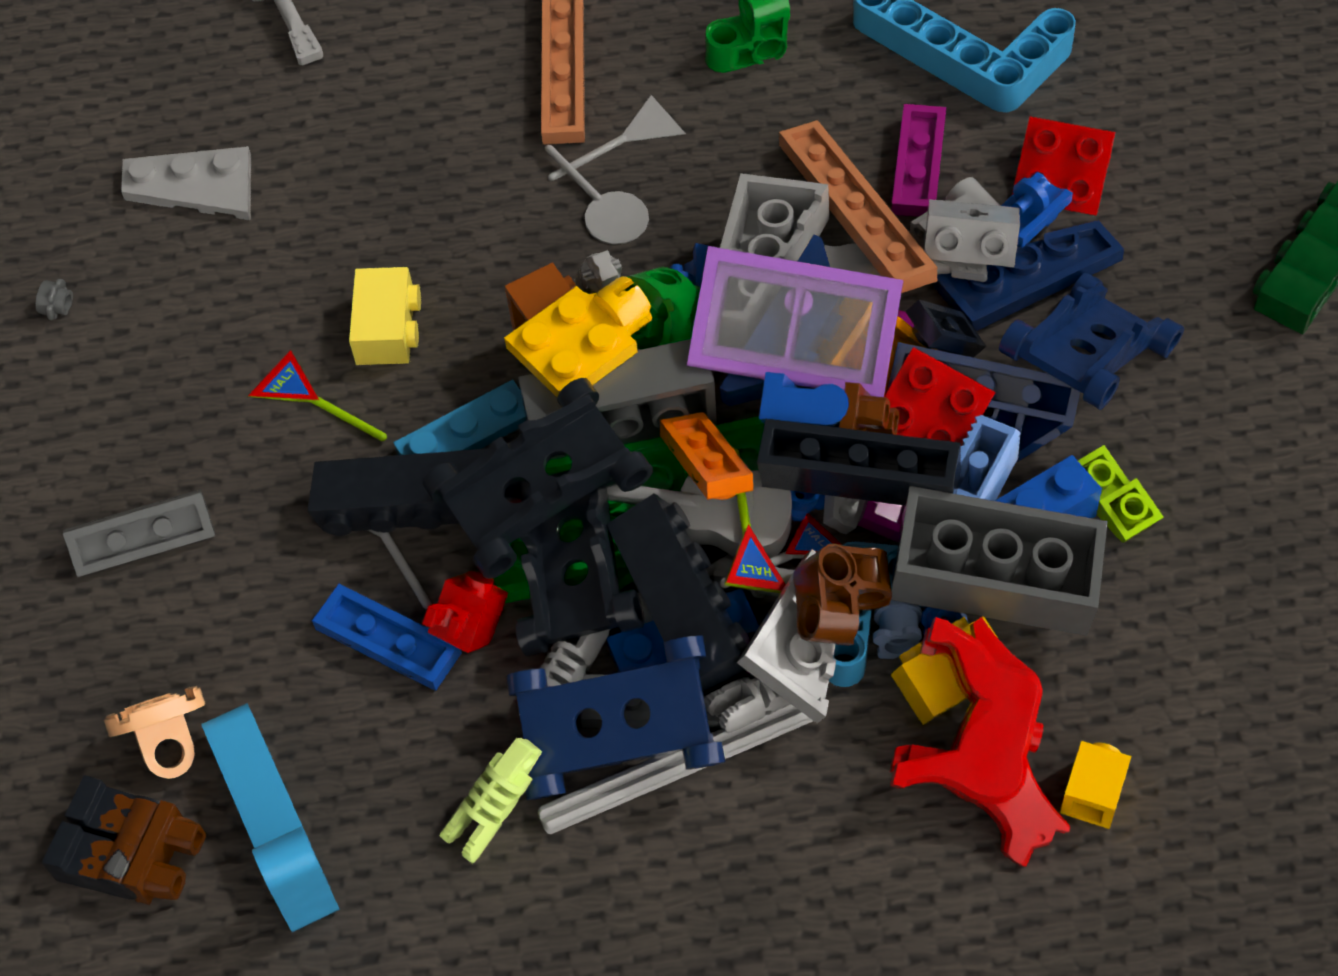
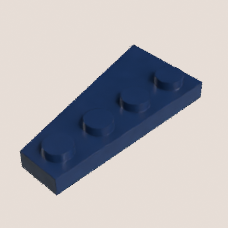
(1038, 272)

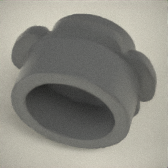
(53, 298)

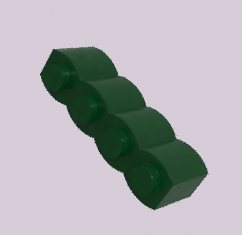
(1304, 269)

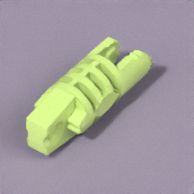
(493, 797)

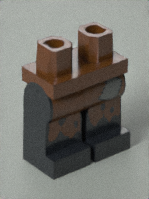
(122, 844)

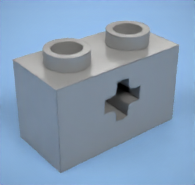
(972, 233)

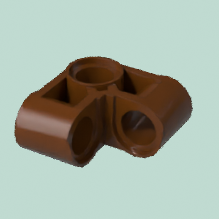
(835, 587)

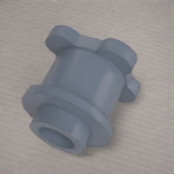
(897, 629)

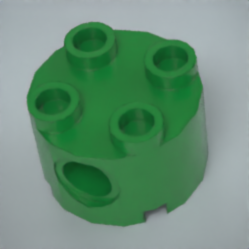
(672, 306)

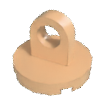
(156, 721)

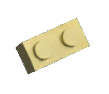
(383, 316)

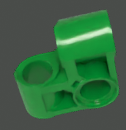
(748, 38)

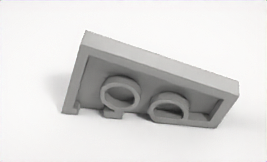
(196, 180)
(786, 662)

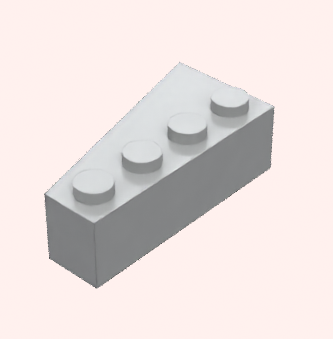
(775, 216)

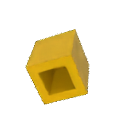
(1095, 783)

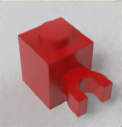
(466, 611)

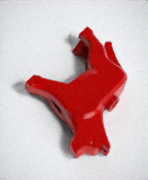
(992, 741)

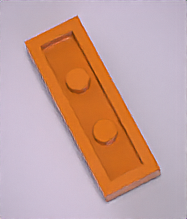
(706, 456)

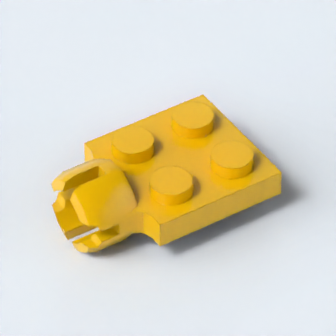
(581, 334)

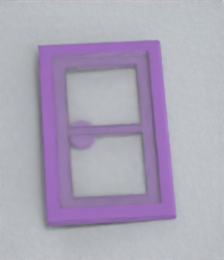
(794, 321)

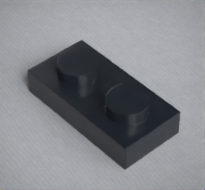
(944, 329)

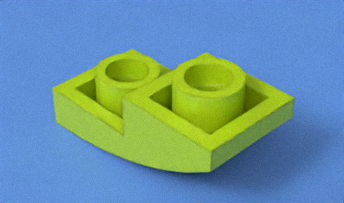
(1121, 502)

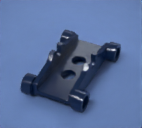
(1072, 325)
(675, 721)

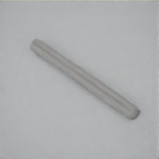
(659, 772)

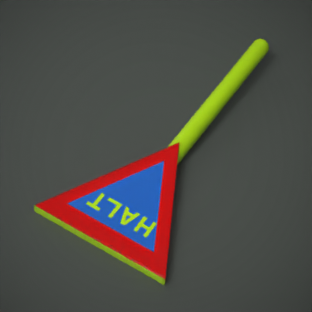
(290, 383)
(751, 564)

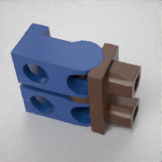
(827, 406)

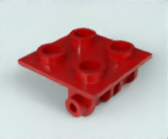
(1069, 159)
(936, 399)

